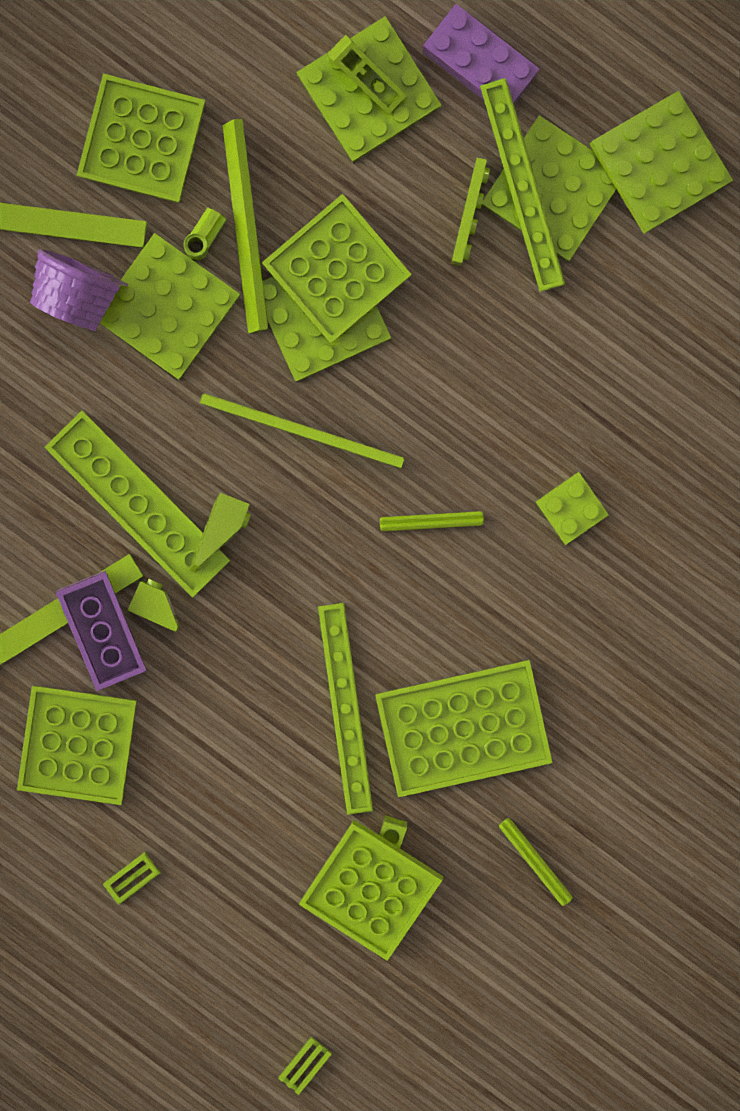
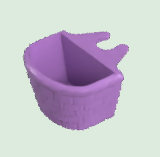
(72, 289)

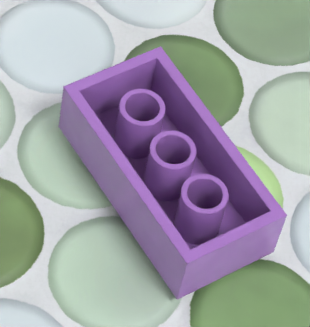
(477, 55)
(101, 630)

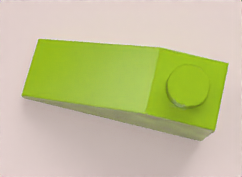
(366, 74)
(222, 525)

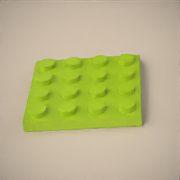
(354, 115)
(141, 138)
(661, 162)
(569, 183)
(336, 269)
(168, 306)
(303, 343)
(77, 745)
(371, 890)

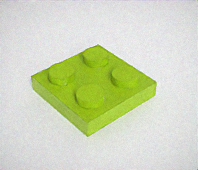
(571, 508)

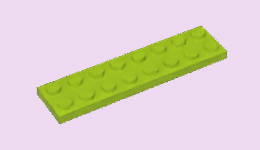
(134, 501)

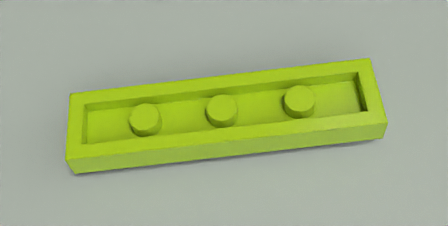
(473, 201)

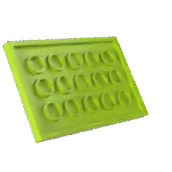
(463, 728)

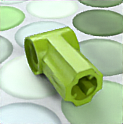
(204, 232)

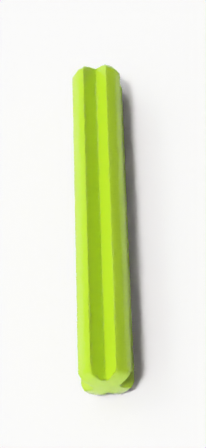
(431, 521)
(535, 861)

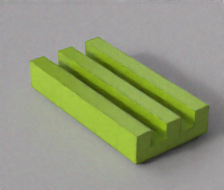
(149, 864)
(291, 1082)

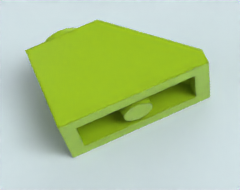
(154, 605)

